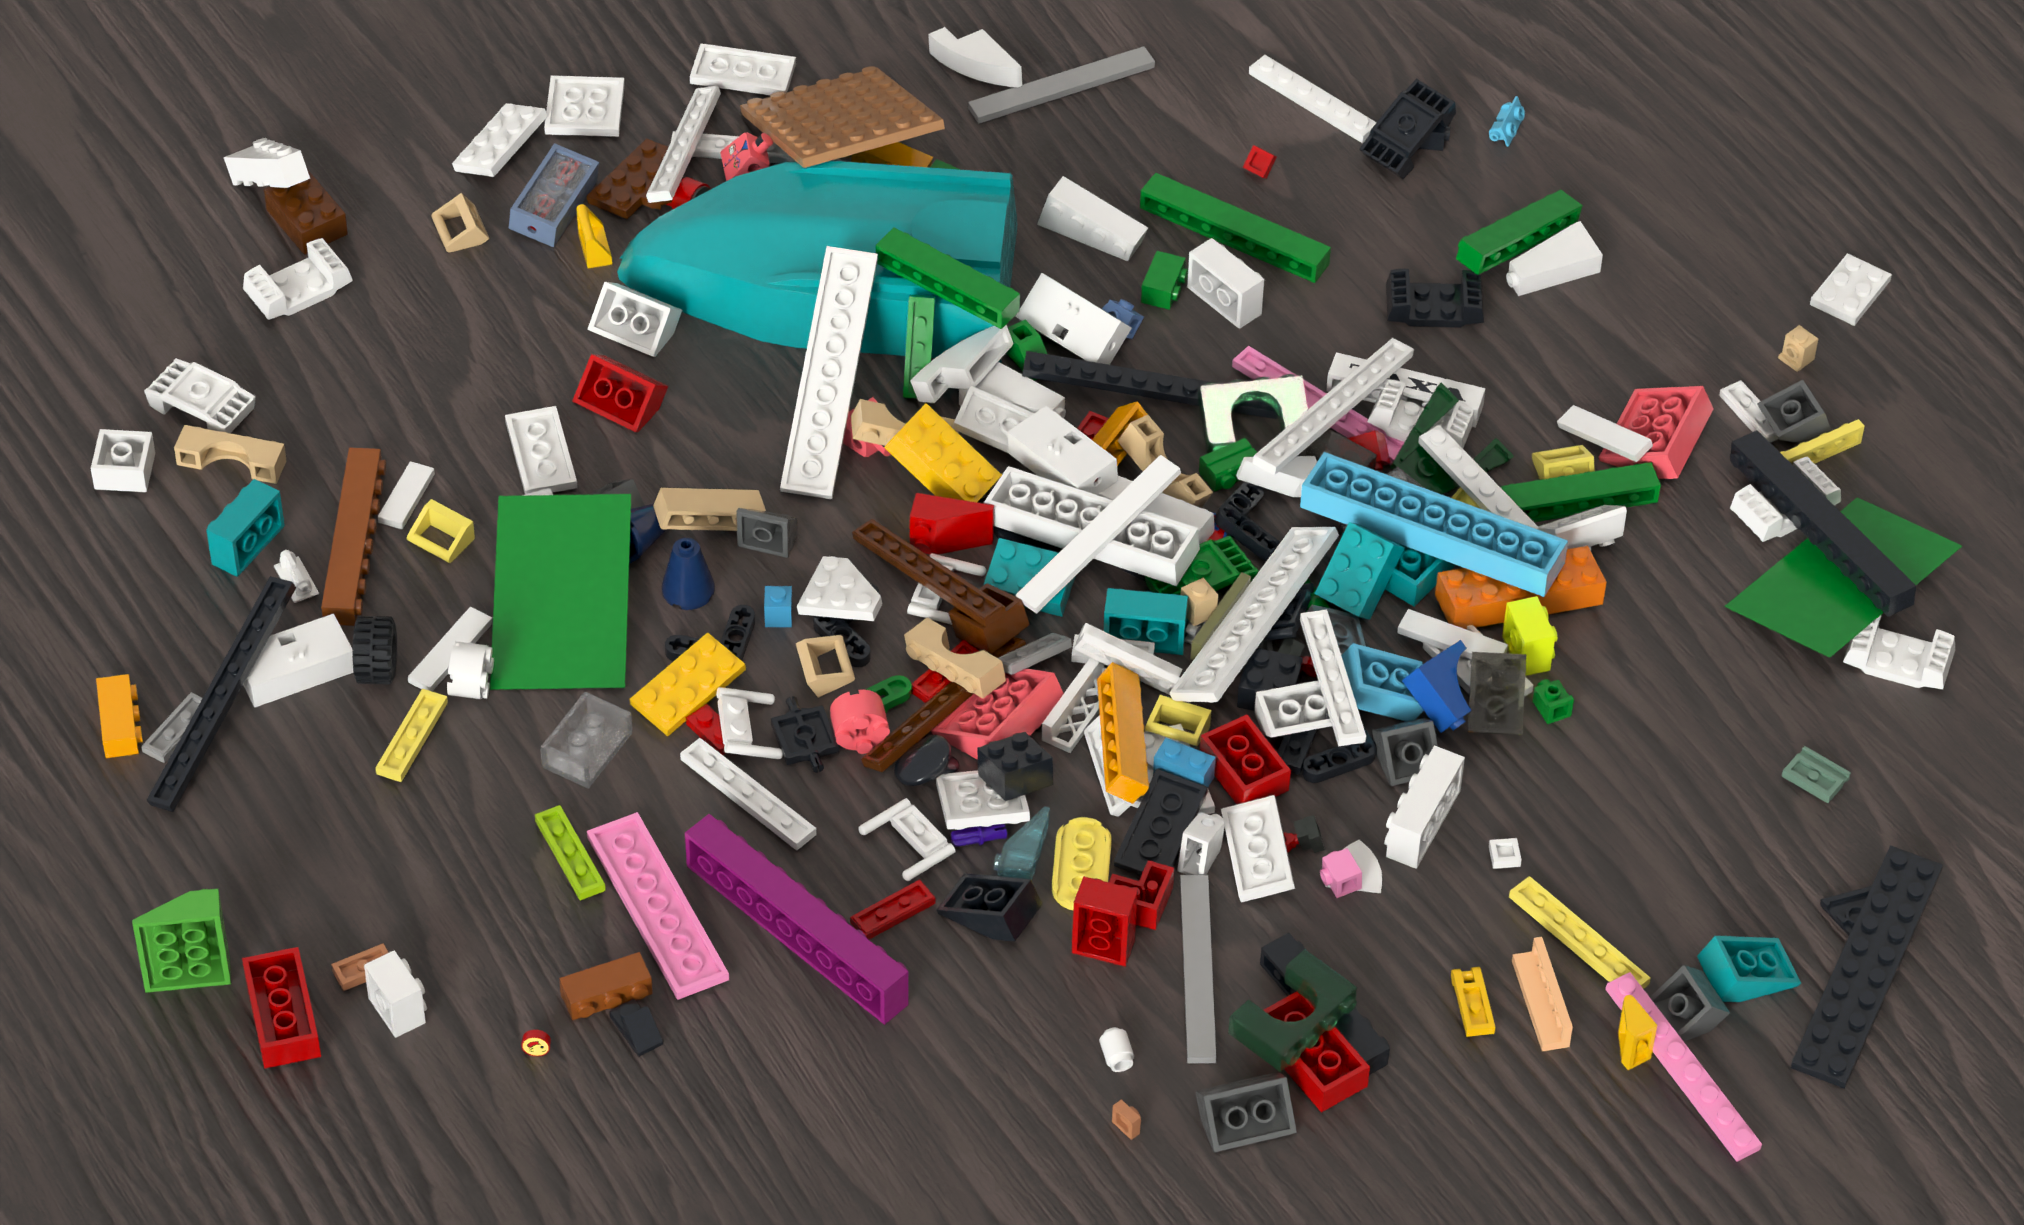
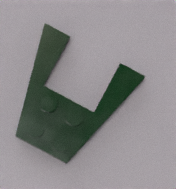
(1421, 466)

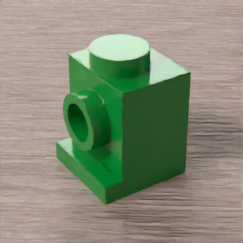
(1550, 696)

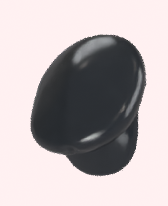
(925, 761)

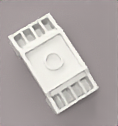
(298, 284)
(201, 394)
(1399, 416)
(1765, 517)
(1902, 656)

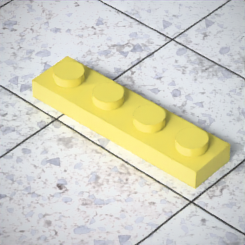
(1828, 443)
(411, 735)

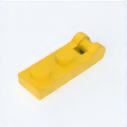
(1473, 1002)

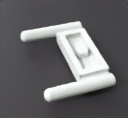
(926, 603)
(736, 722)
(917, 831)

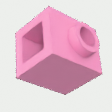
(1341, 872)

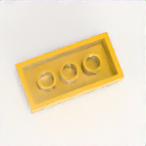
(942, 458)

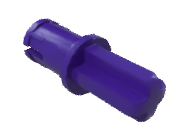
(978, 835)

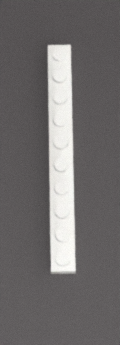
(1332, 406)

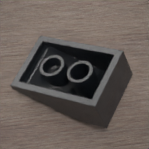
(992, 905)

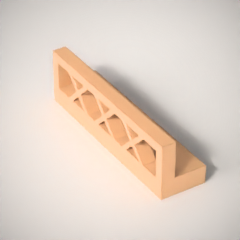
(1543, 997)

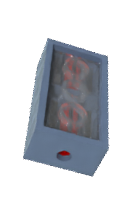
(553, 195)

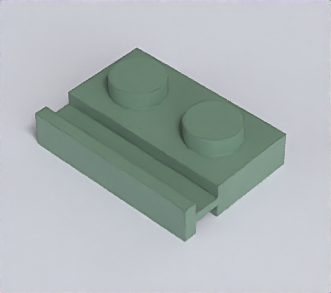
(1816, 774)

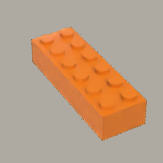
(1482, 600)

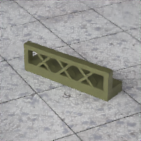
(1219, 613)

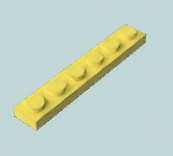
(1574, 932)

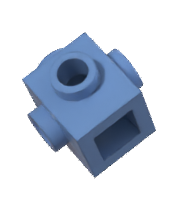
(1123, 311)

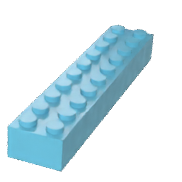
(1434, 524)

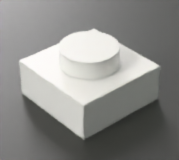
(1505, 853)

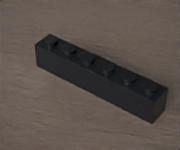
(1352, 1026)

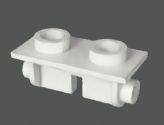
(293, 570)

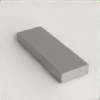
(1034, 652)
(166, 737)

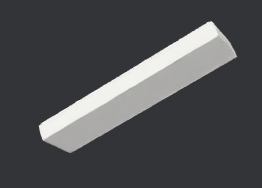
(1605, 433)
(1445, 635)
(436, 664)

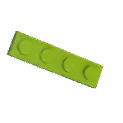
(570, 852)

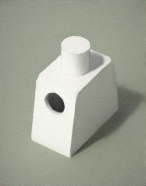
(1203, 833)

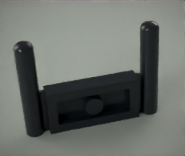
(1289, 621)

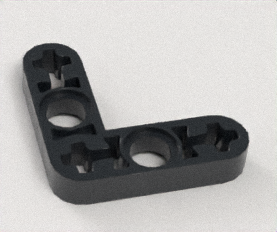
(1235, 520)
(840, 626)
(732, 628)
(1350, 753)

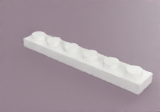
(1312, 98)
(1471, 476)
(1332, 678)
(748, 794)

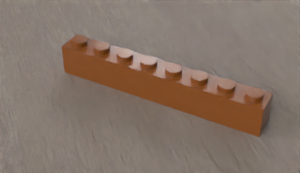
(352, 535)

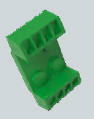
(1216, 562)

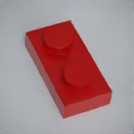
(707, 726)

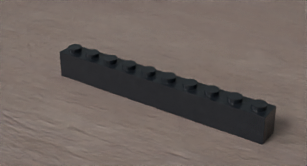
(1823, 523)

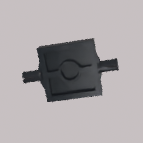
(804, 734)

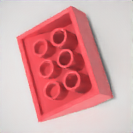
(1671, 420)
(1010, 709)

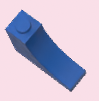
(1438, 689)

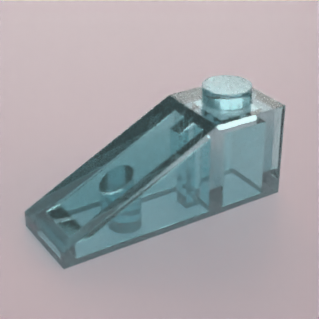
(1024, 848)

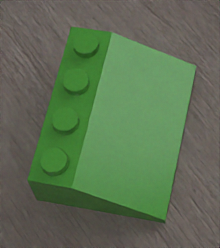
(183, 943)

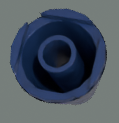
(643, 530)
(687, 576)

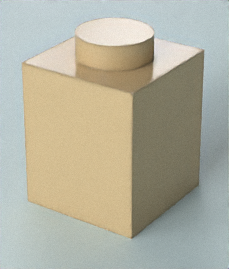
(1201, 601)

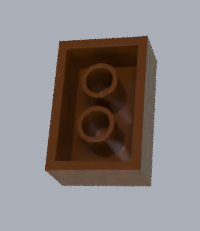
(306, 212)

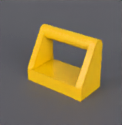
(592, 238)
(1635, 1033)

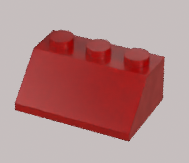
(619, 392)

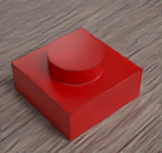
(1259, 162)

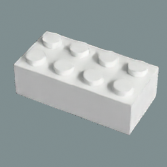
(1424, 806)

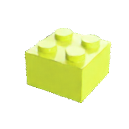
(1530, 633)

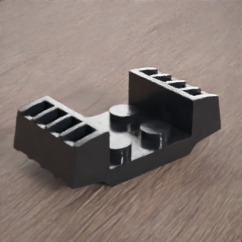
(1407, 126)
(1434, 302)

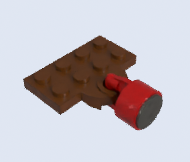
(629, 182)

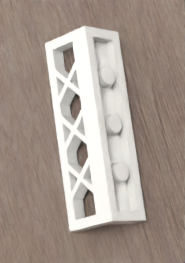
(1111, 649)
(1070, 705)
(1093, 737)

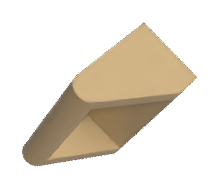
(472, 236)
(808, 652)

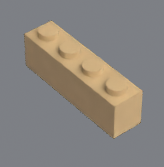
(703, 508)

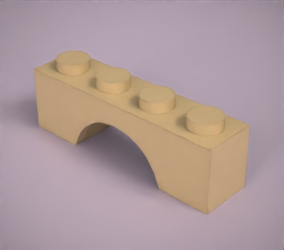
(875, 424)
(1145, 444)
(201, 446)
(976, 672)

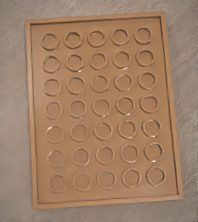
(841, 116)

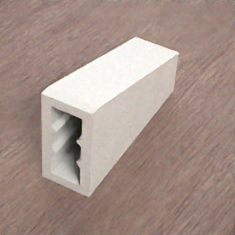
(1555, 261)
(1018, 390)

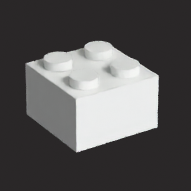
(123, 460)
(395, 993)

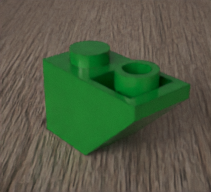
(1024, 339)

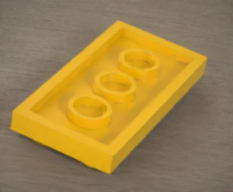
(687, 684)

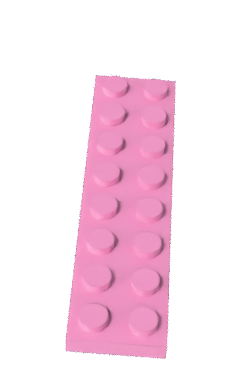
(657, 906)

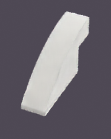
(976, 57)
(962, 364)

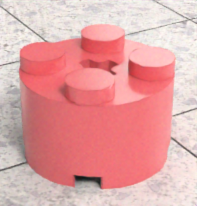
(859, 721)

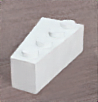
(267, 165)
(1091, 220)

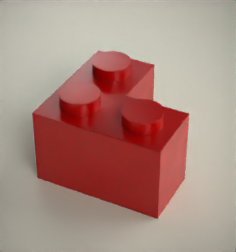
(1153, 892)

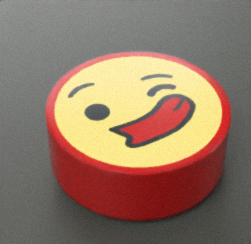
(536, 1043)

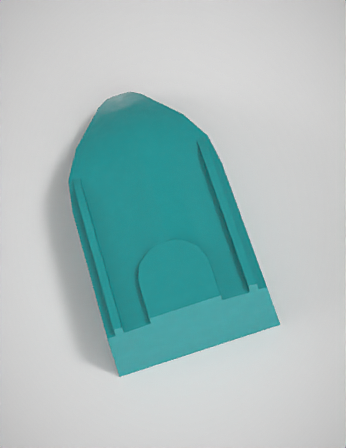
(759, 243)

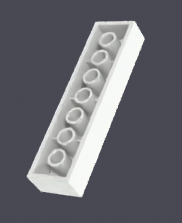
(1060, 512)

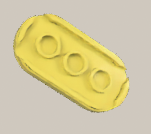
(1080, 851)

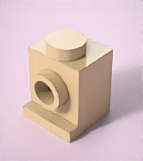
(1799, 348)

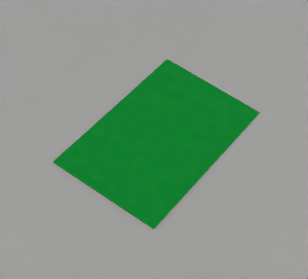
(561, 591)
(1816, 603)

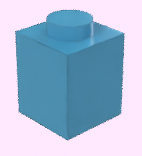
(778, 606)

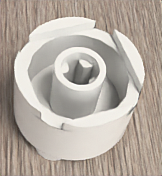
(470, 670)

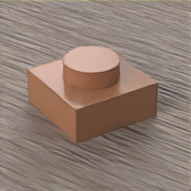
(1126, 1119)

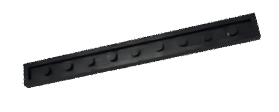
(1127, 381)
(221, 694)

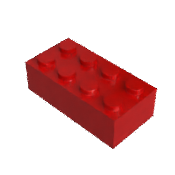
(281, 1007)
(1328, 1069)

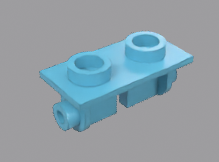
(1507, 122)

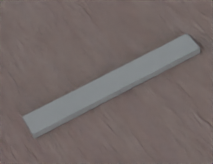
(1061, 84)
(1197, 969)

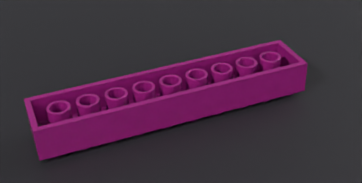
(797, 918)

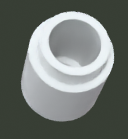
(1117, 1049)

